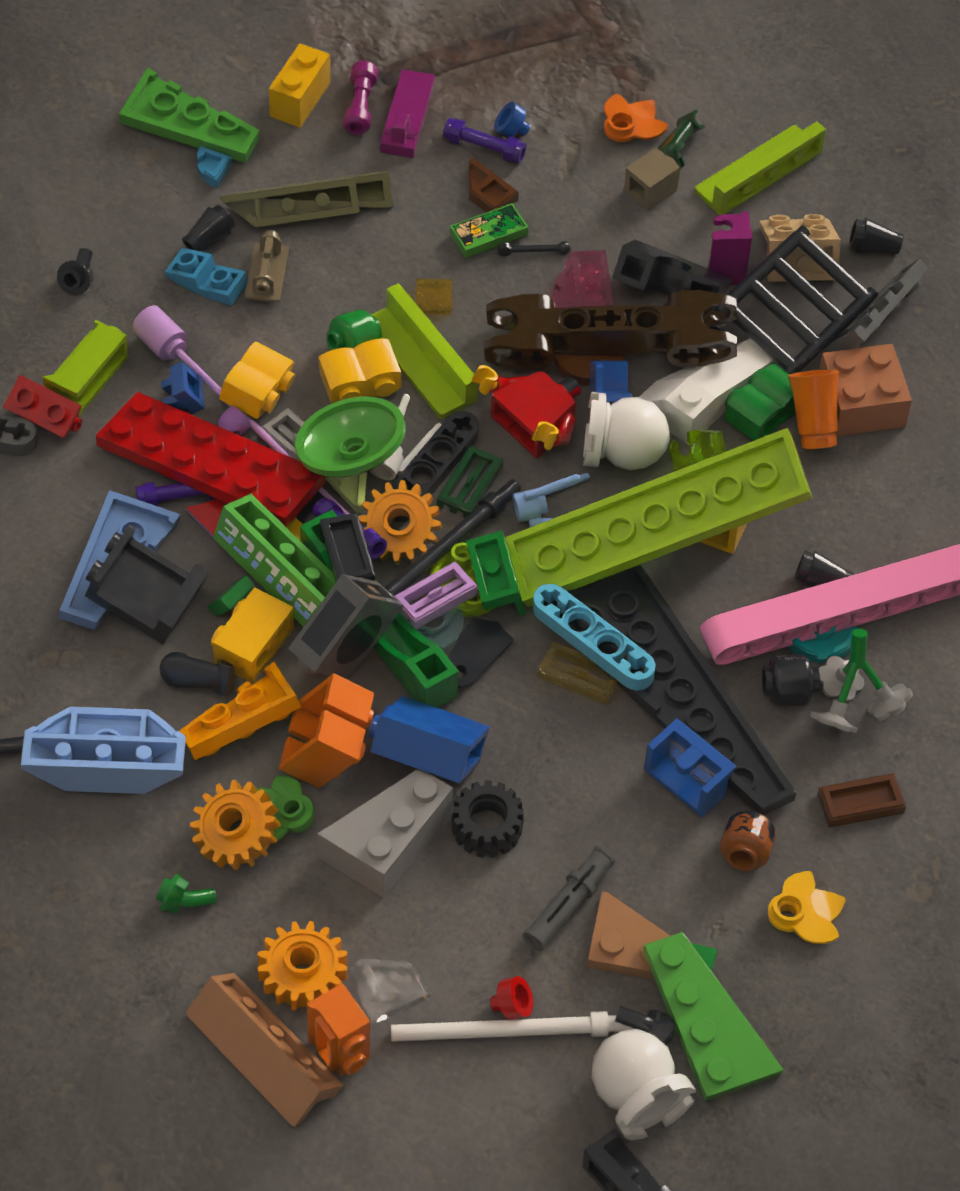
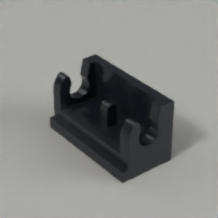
(616, 1166)

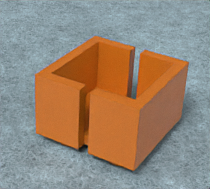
(334, 727)

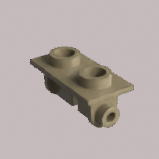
(267, 269)

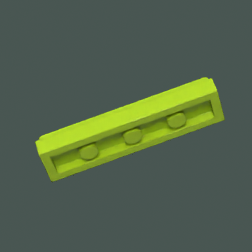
(761, 167)
(425, 355)

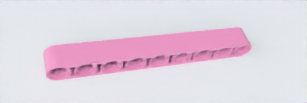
(836, 603)

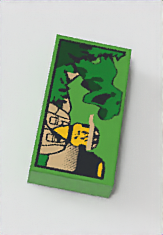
(488, 230)

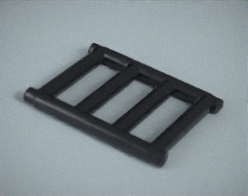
(814, 341)

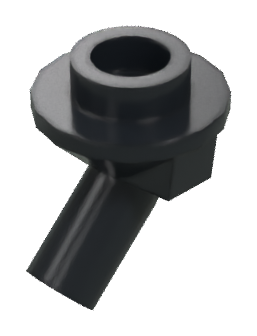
(74, 275)
(654, 1023)

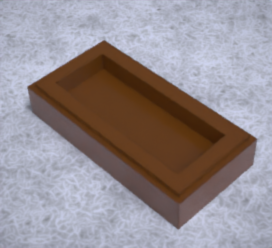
(861, 800)

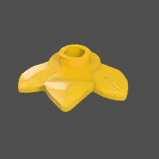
(811, 909)

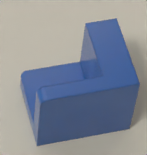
(610, 378)

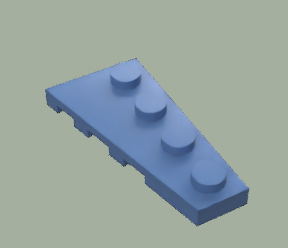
(117, 513)

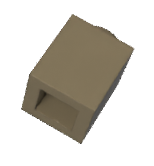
(651, 178)

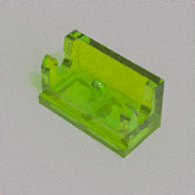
(702, 444)

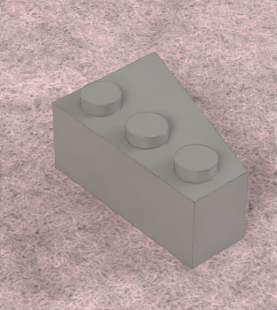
(387, 831)

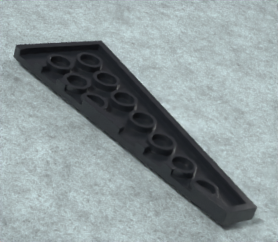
(683, 683)

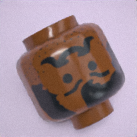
(747, 840)

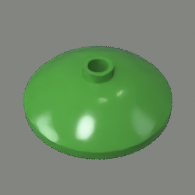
(350, 436)

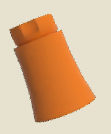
(816, 407)

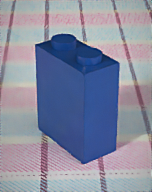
(428, 738)

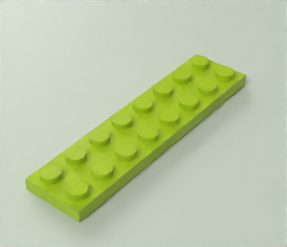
(660, 516)

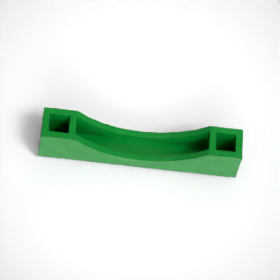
(411, 657)

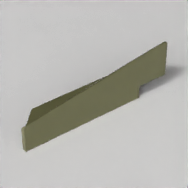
(311, 199)

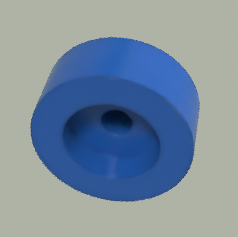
(511, 121)

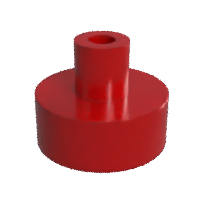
(513, 998)

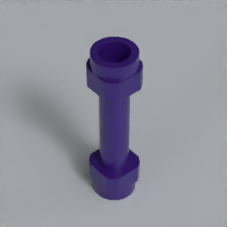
(457, 130)
(152, 495)
(375, 543)

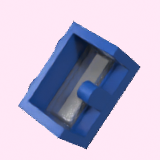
(688, 767)

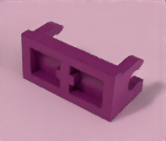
(731, 248)

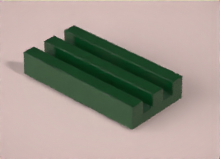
(458, 504)

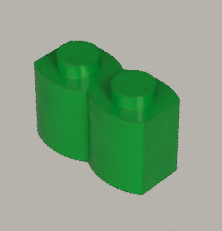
(761, 404)

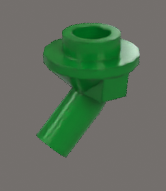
(175, 895)

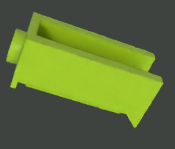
(90, 365)

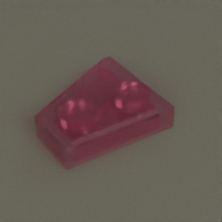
(584, 281)

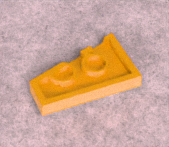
(251, 709)

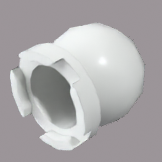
(627, 433)
(639, 1080)

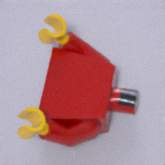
(531, 407)

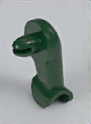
(675, 141)

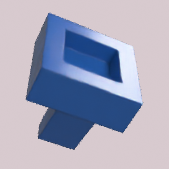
(184, 388)

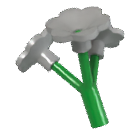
(842, 680)

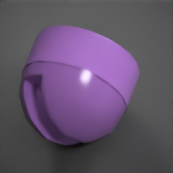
(234, 421)

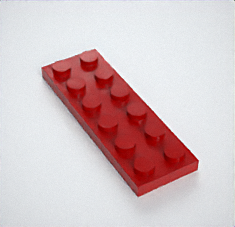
(208, 457)

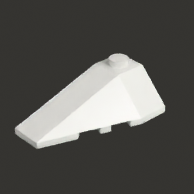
(698, 394)

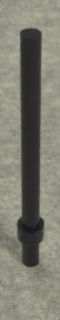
(488, 507)

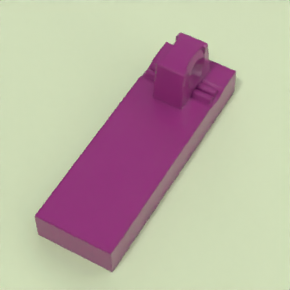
(407, 113)

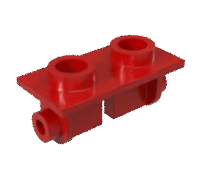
(43, 407)

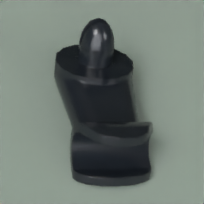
(189, 672)

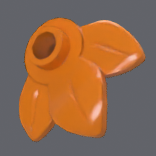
(631, 120)

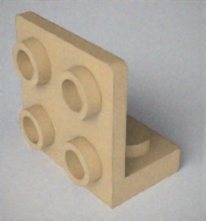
(821, 232)

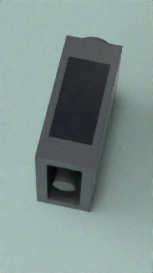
(345, 627)

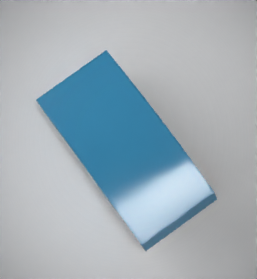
(202, 276)

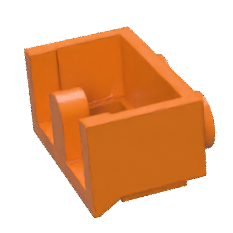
(339, 1031)

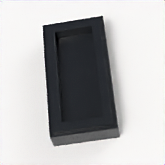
(347, 547)

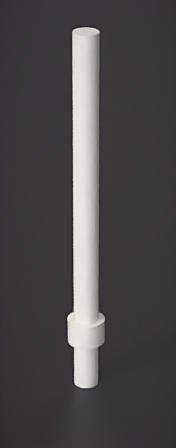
(597, 1024)

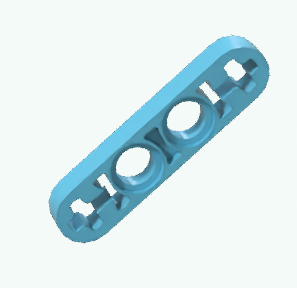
(598, 632)

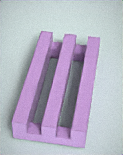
(440, 598)

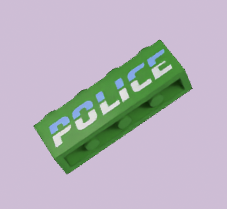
(273, 556)

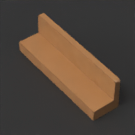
(262, 1047)

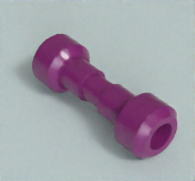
(357, 117)

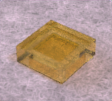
(434, 295)

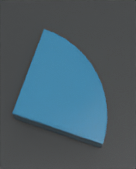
(212, 165)

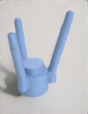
(532, 503)

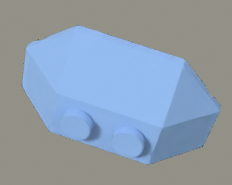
(104, 750)

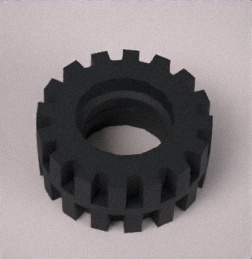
(487, 839)

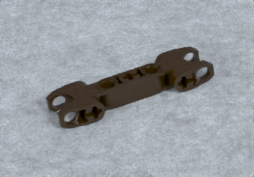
(544, 330)

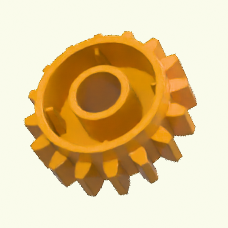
(406, 503)
(222, 811)
(301, 947)

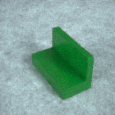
(494, 572)

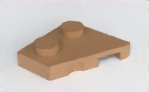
(620, 939)

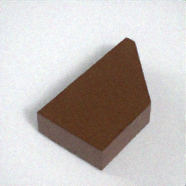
(488, 189)

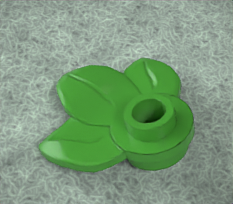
(287, 797)

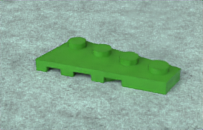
(172, 114)
(711, 1028)

